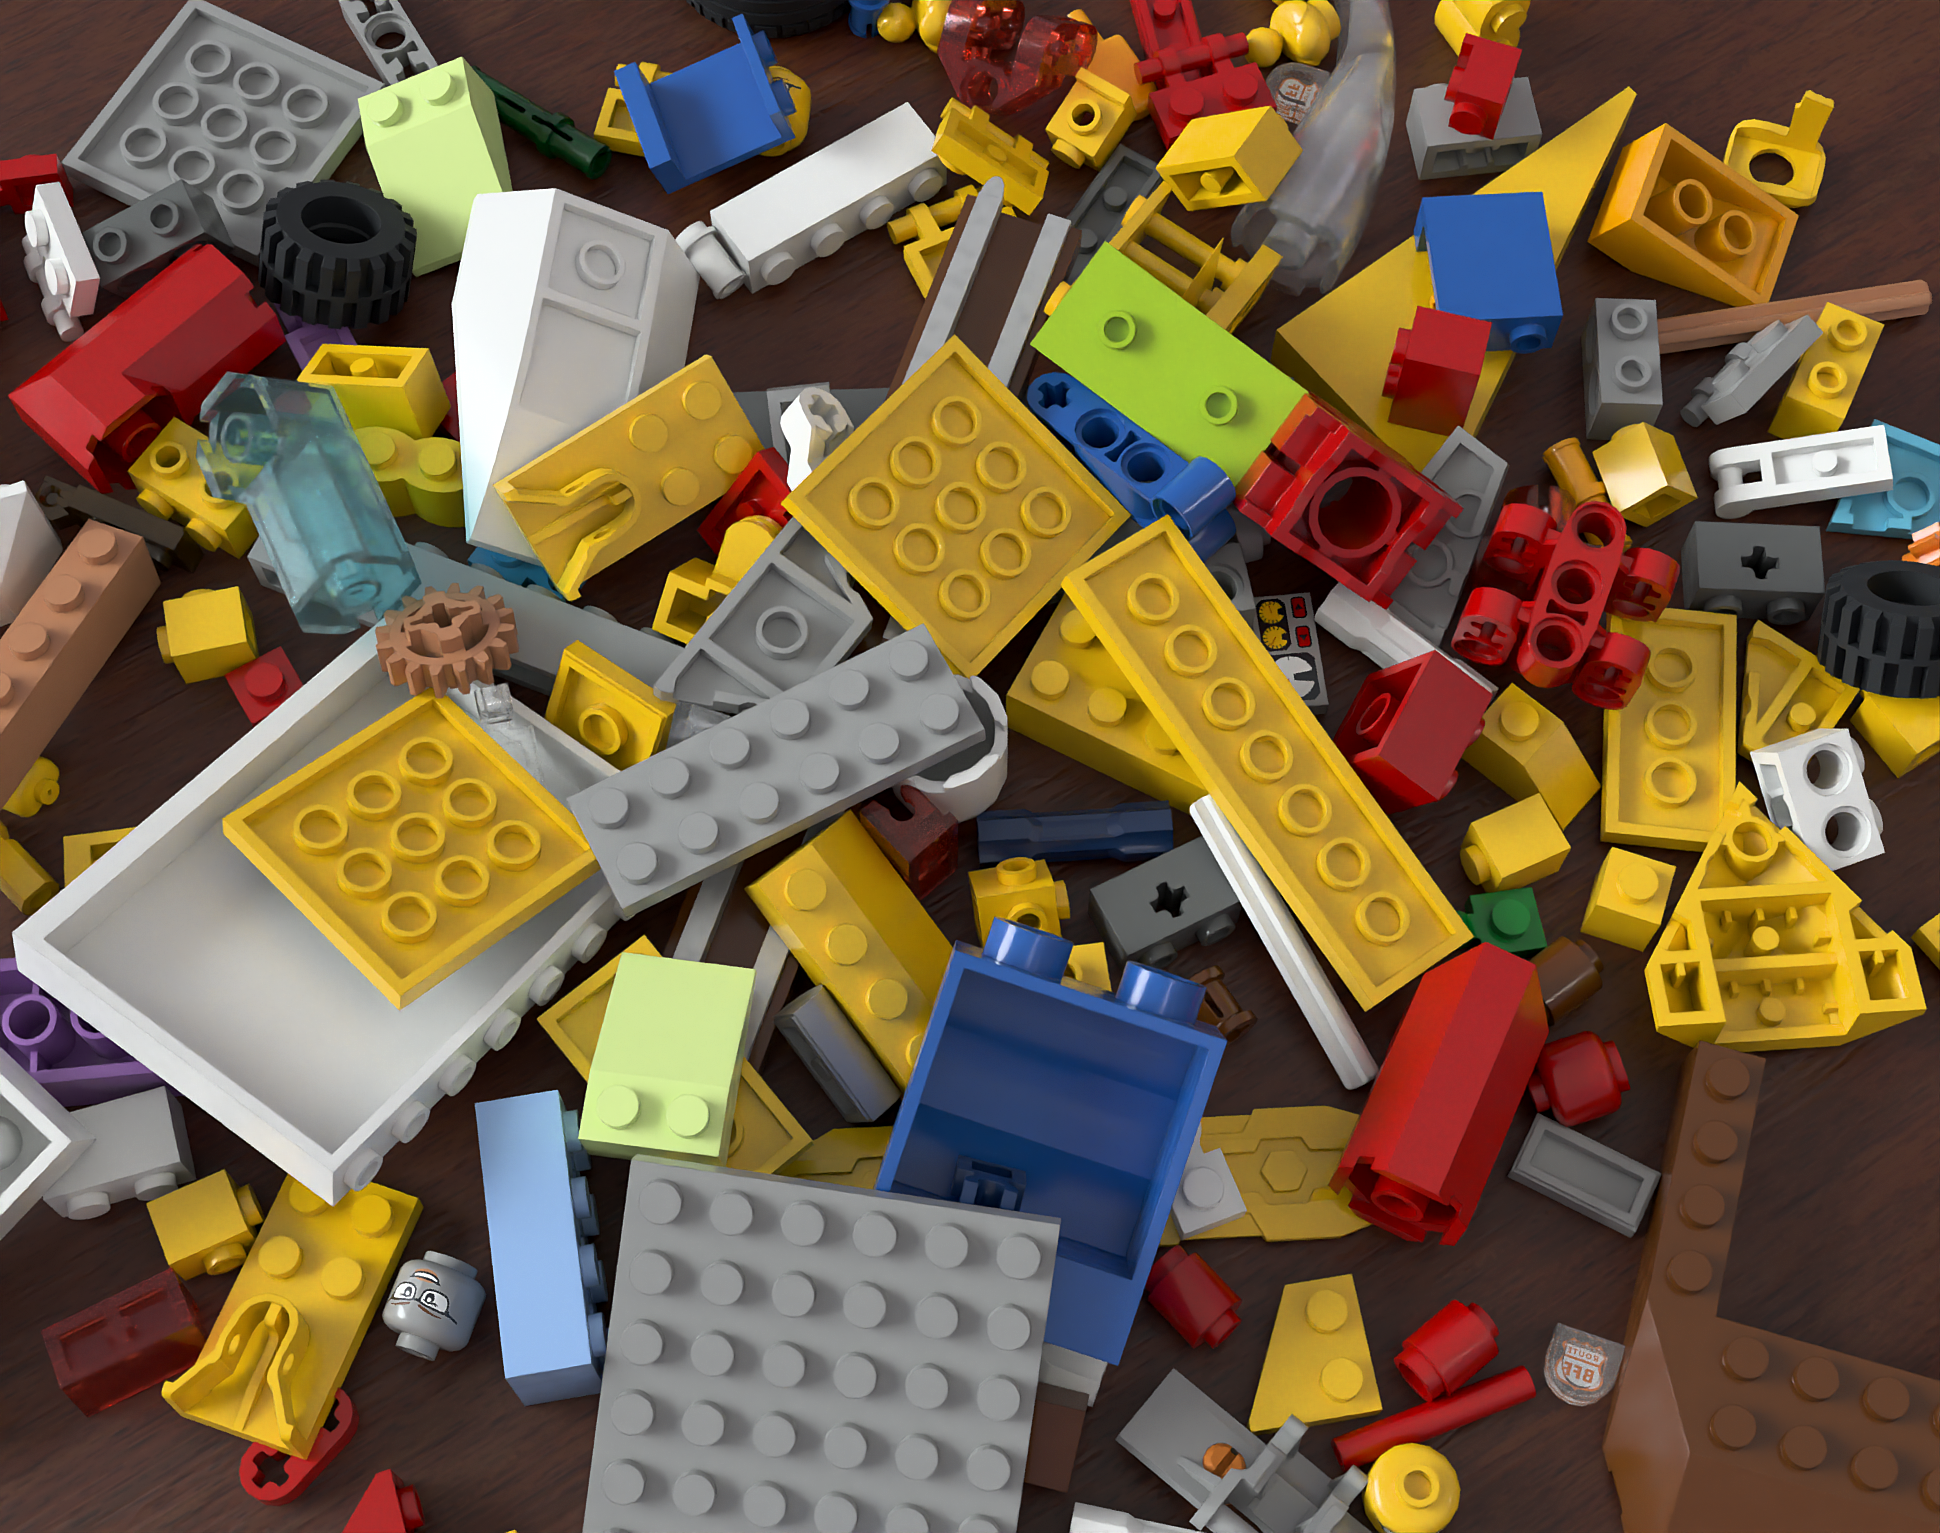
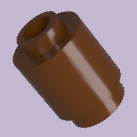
(1567, 976)

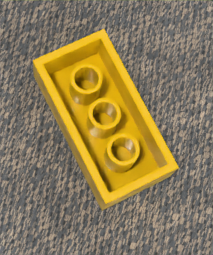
(1088, 710)

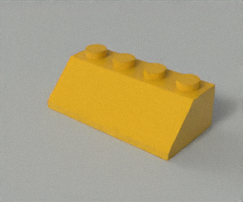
(859, 938)

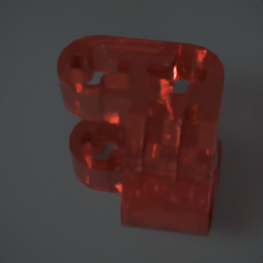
(1046, 52)

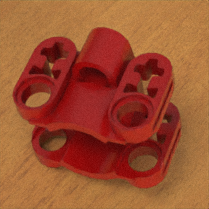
(1527, 548)

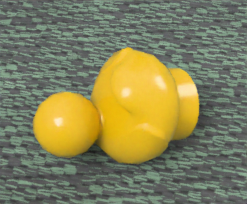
(927, 16)
(1298, 30)

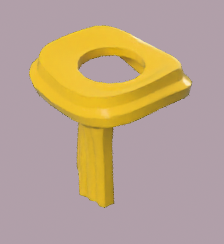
(1796, 144)

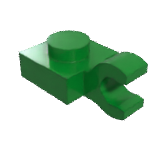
(1506, 921)

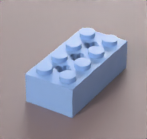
(541, 1249)

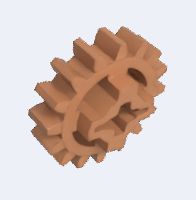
(447, 640)

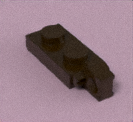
(165, 541)

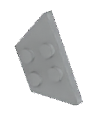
(772, 631)

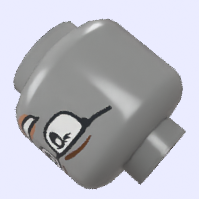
(434, 1305)

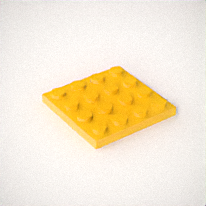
(956, 508)
(414, 845)

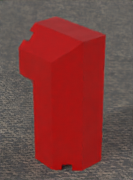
(148, 364)
(1445, 1096)

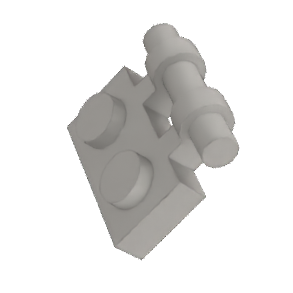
(1750, 371)

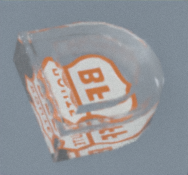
(1295, 89)
(1581, 1365)

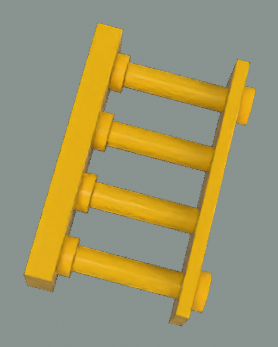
(1240, 280)

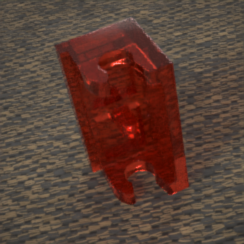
(920, 848)
(126, 1342)

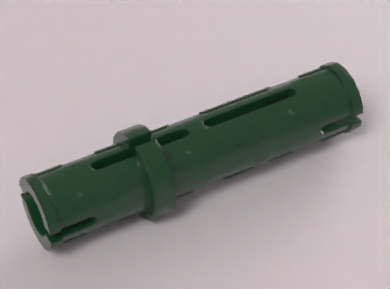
(552, 133)

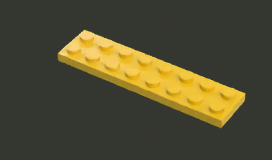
(1266, 762)

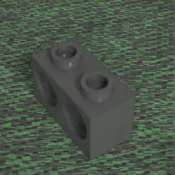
(152, 235)

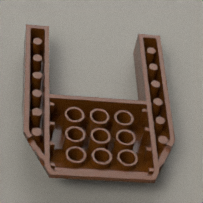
(1734, 1421)

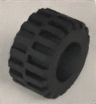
(336, 254)
(1883, 628)

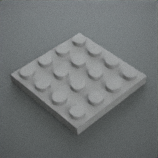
(225, 114)

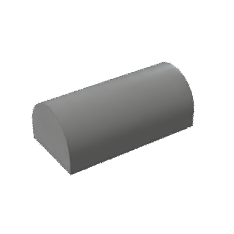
(837, 1056)

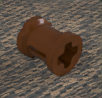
(1234, 1020)

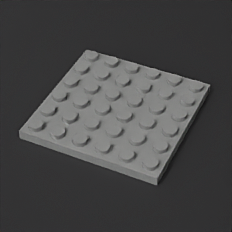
(816, 1358)

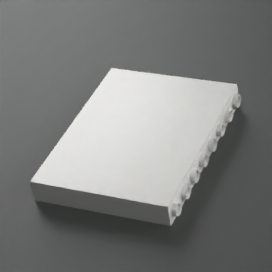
(246, 1002)

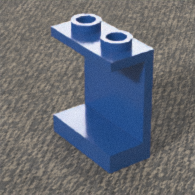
(709, 111)
(1494, 265)

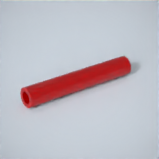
(1434, 1417)

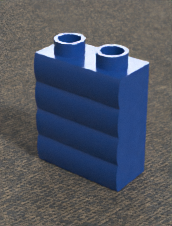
(1077, 1092)

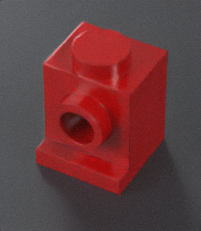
(1481, 85)

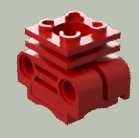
(1370, 527)

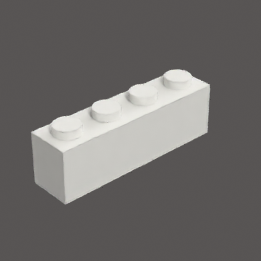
(830, 197)

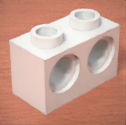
(1837, 793)

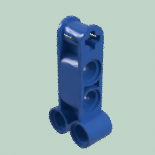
(1188, 492)

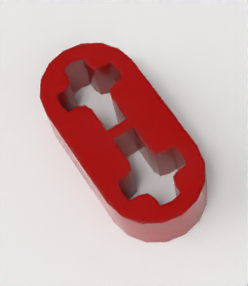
(300, 1471)

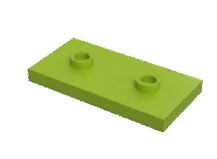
(1167, 365)

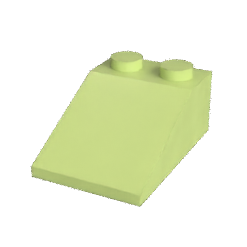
(433, 152)
(668, 1061)

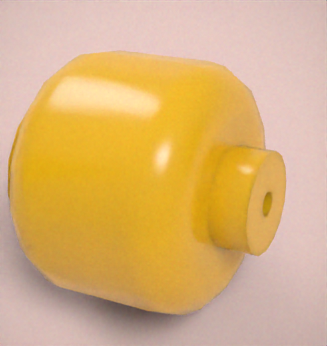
(35, 789)

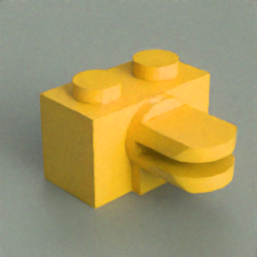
(700, 587)

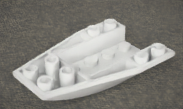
(554, 328)

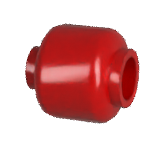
(1578, 1079)

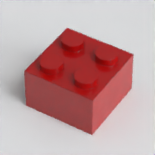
(1412, 730)

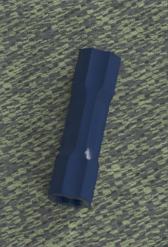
(1122, 832)

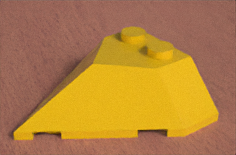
(1774, 948)

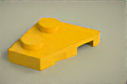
(1785, 692)
(1316, 1359)

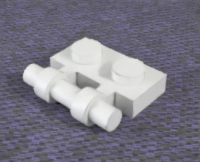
(59, 261)

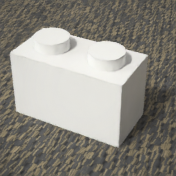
(136, 1153)

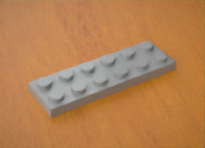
(775, 769)

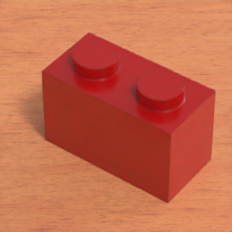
(1435, 370)

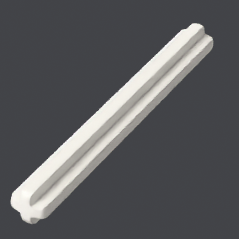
(1286, 946)

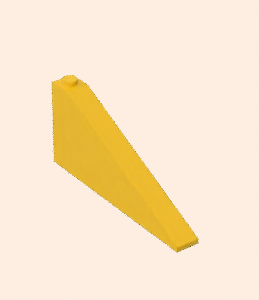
(1348, 337)

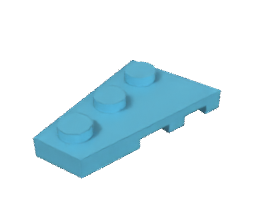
(1914, 496)

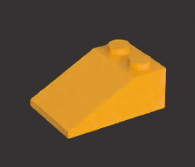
(1692, 221)

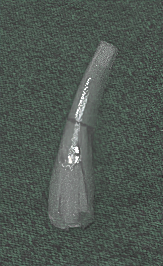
(1345, 141)

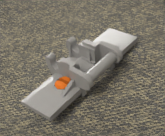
(1222, 1463)

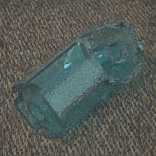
(310, 495)

